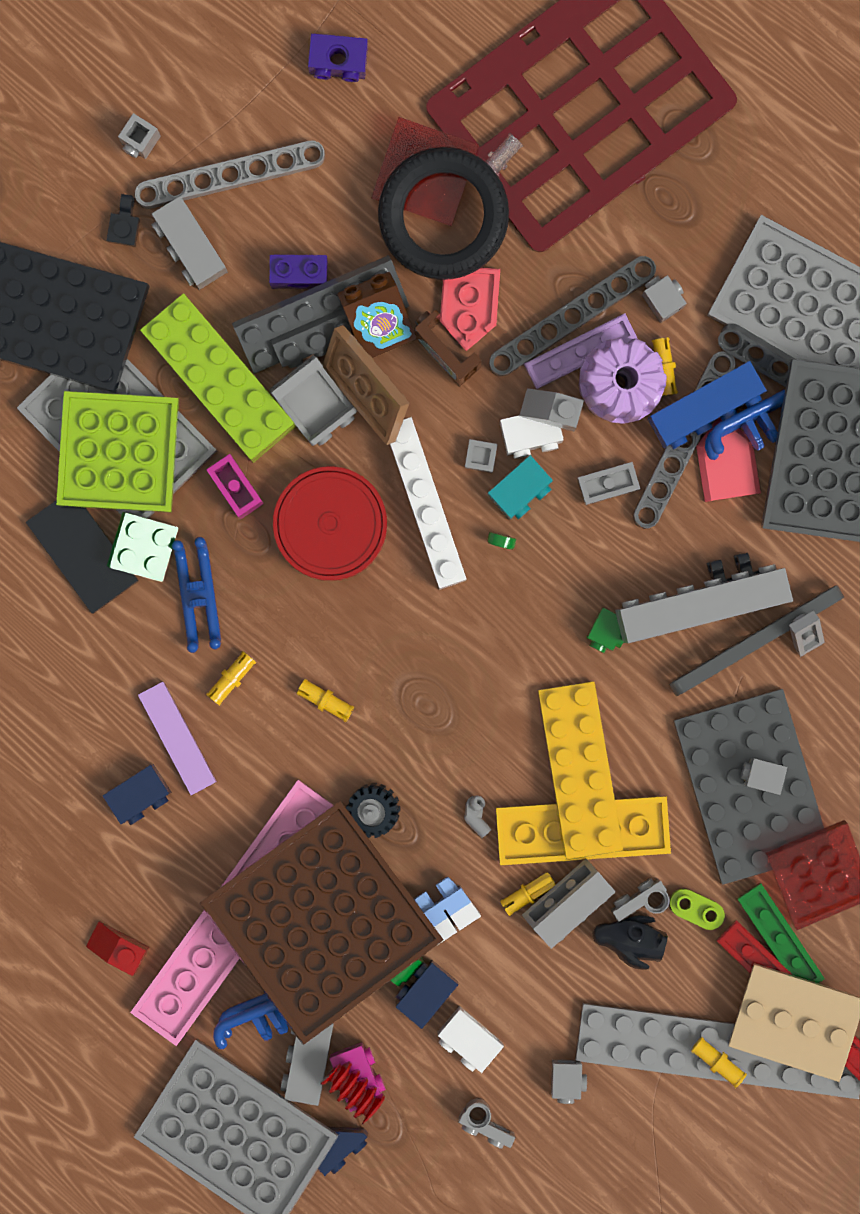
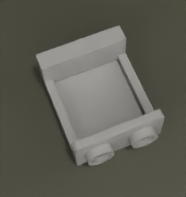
(313, 401)

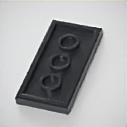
(81, 553)

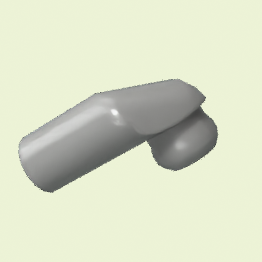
(473, 815)

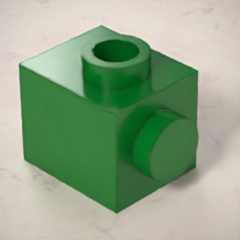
(605, 632)

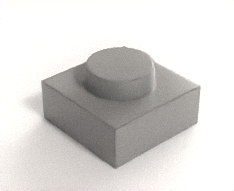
(481, 456)

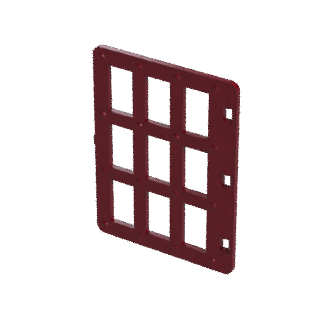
(513, 58)

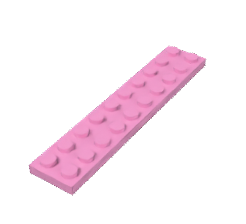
(204, 954)

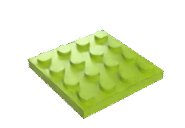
(117, 451)

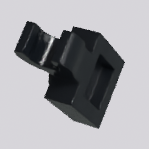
(122, 226)

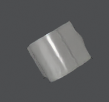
(627, 905)
(496, 1134)

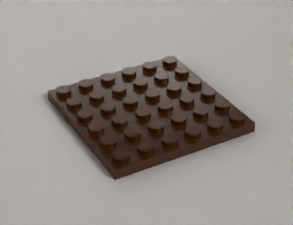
(321, 922)

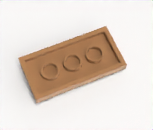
(365, 385)

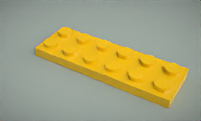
(580, 770)
(535, 833)

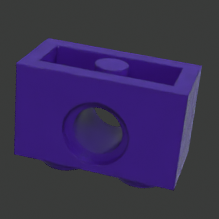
(325, 46)
(298, 271)

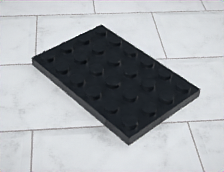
(67, 317)

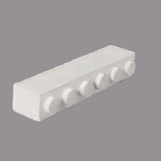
(427, 507)

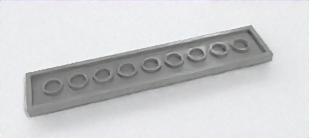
(664, 1044)

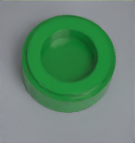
(501, 540)

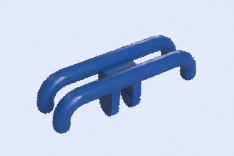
(746, 420)
(197, 594)
(254, 1010)

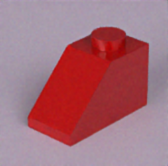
(117, 948)

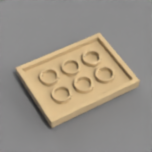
(796, 1022)

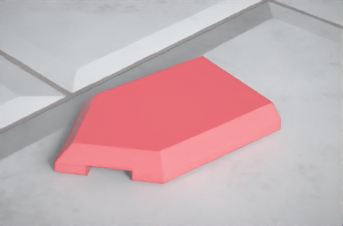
(470, 305)
(734, 470)

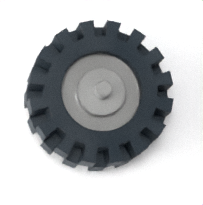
(374, 809)

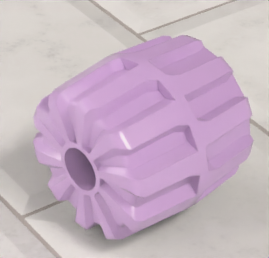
(639, 368)

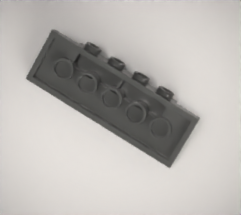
(303, 322)

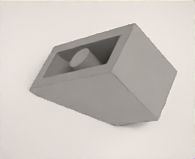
(552, 408)

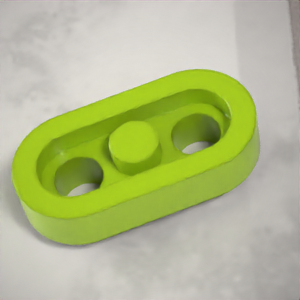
(697, 909)

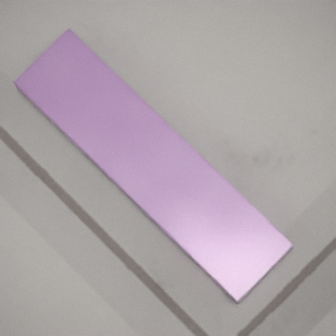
(572, 354)
(177, 738)

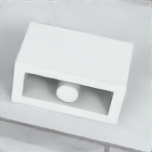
(523, 435)
(469, 1040)

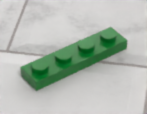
(778, 934)

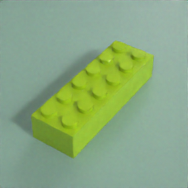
(218, 378)

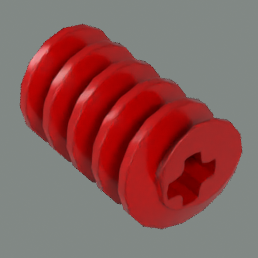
(354, 1090)

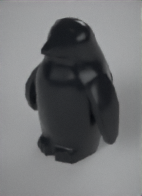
(632, 940)

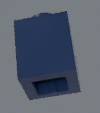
(348, 1141)

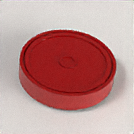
(330, 523)

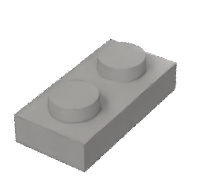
(608, 483)
(806, 633)

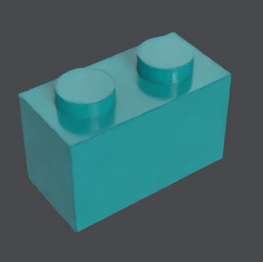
(520, 488)

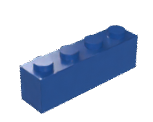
(706, 405)

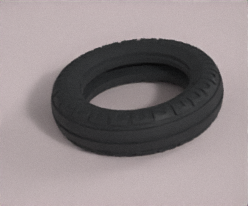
(392, 204)

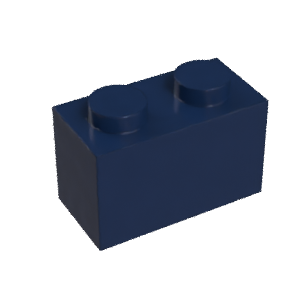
(137, 794)
(426, 993)

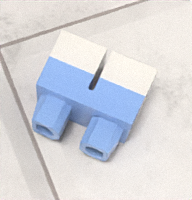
(454, 902)

